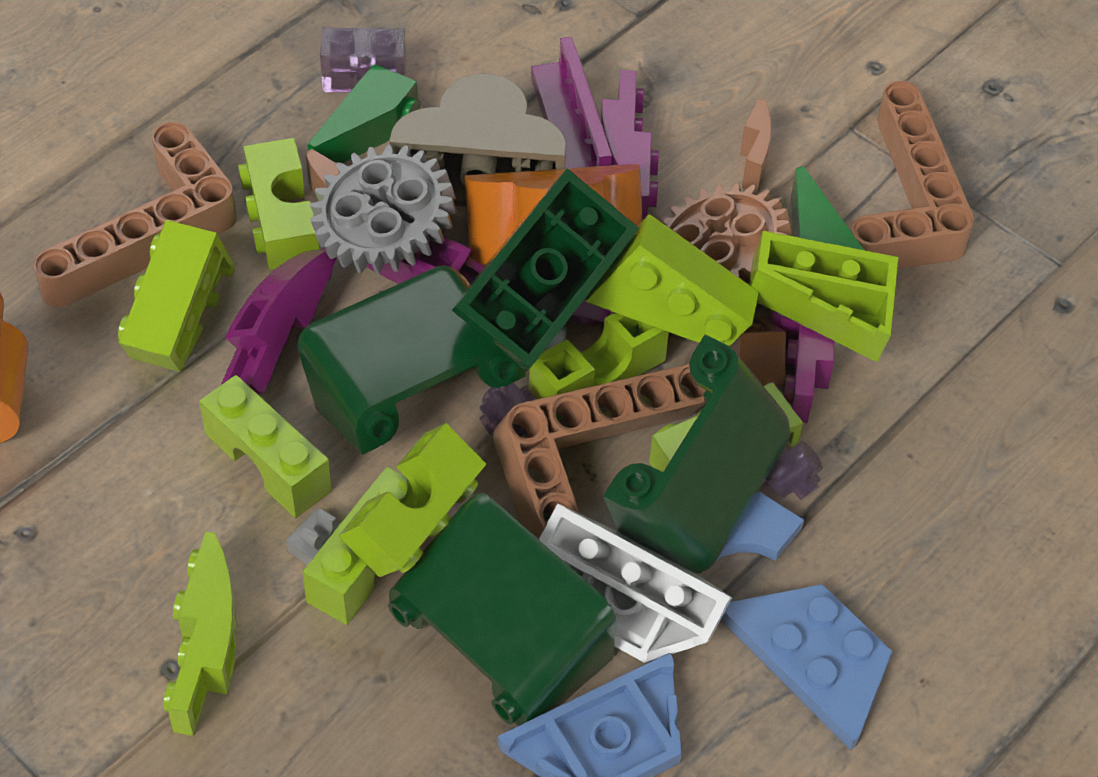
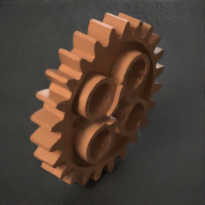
(729, 224)

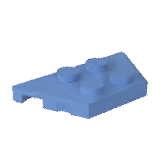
(815, 652)
(608, 732)

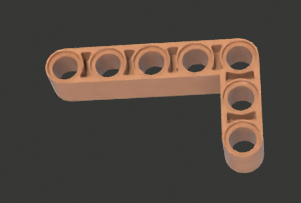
(940, 215)
(122, 245)
(586, 425)

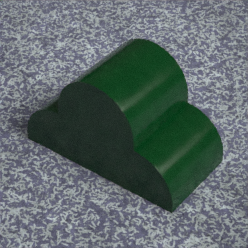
(545, 269)

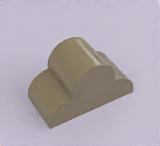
(481, 131)

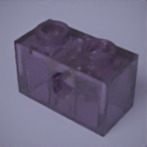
(351, 52)

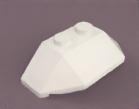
(654, 599)

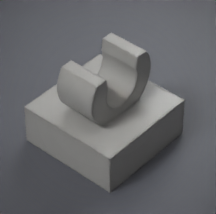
(311, 535)

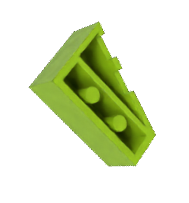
(675, 287)
(828, 289)
(173, 295)

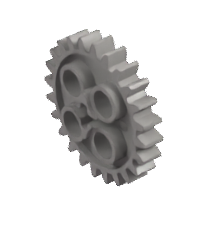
(383, 209)

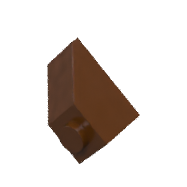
(763, 351)

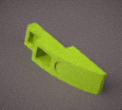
(208, 635)

